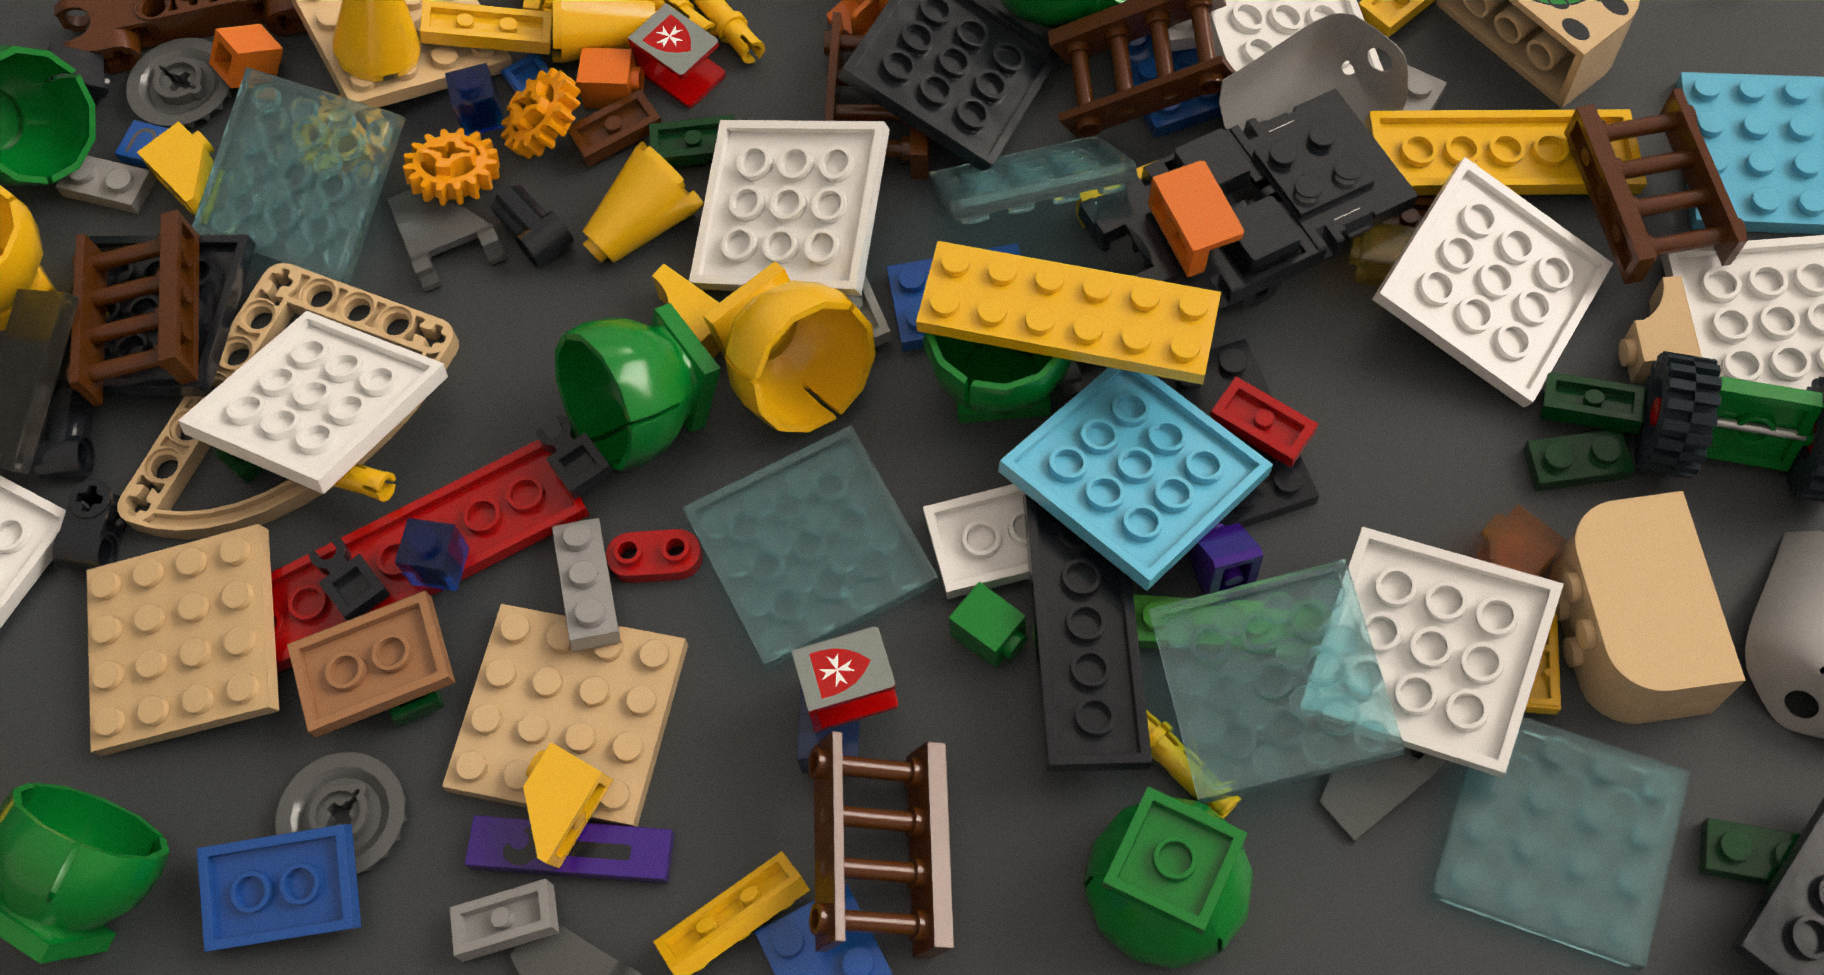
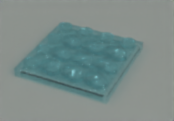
(299, 173)
(1031, 177)
(810, 546)
(1275, 682)
(1566, 843)

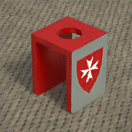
(675, 56)
(846, 678)

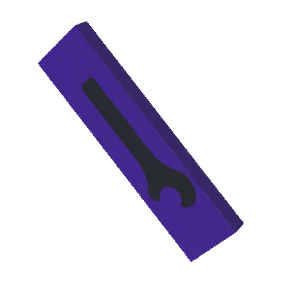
(598, 853)

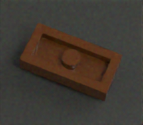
(613, 127)

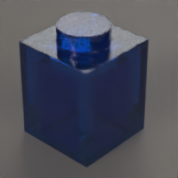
(475, 99)
(432, 554)

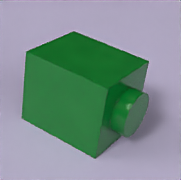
(988, 626)

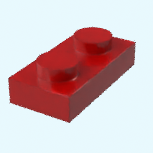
(1264, 421)

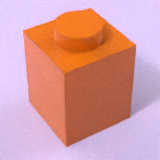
(241, 48)
(607, 76)

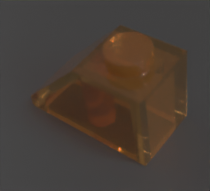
(1520, 542)

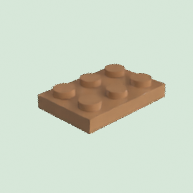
(370, 664)

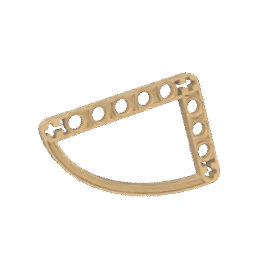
(289, 495)

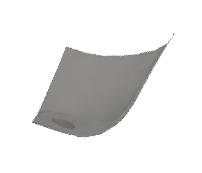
(1312, 65)
(1788, 632)

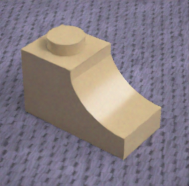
(1666, 329)

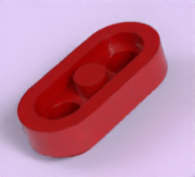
(652, 557)

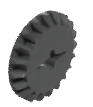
(155, 95)
(344, 782)

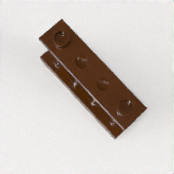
(1114, 30)
(911, 148)
(1622, 213)
(174, 316)
(924, 823)

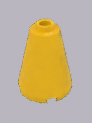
(595, 25)
(375, 39)
(639, 206)

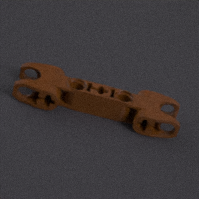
(127, 26)

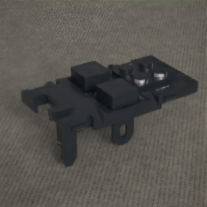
(1317, 185)

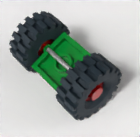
(1705, 415)

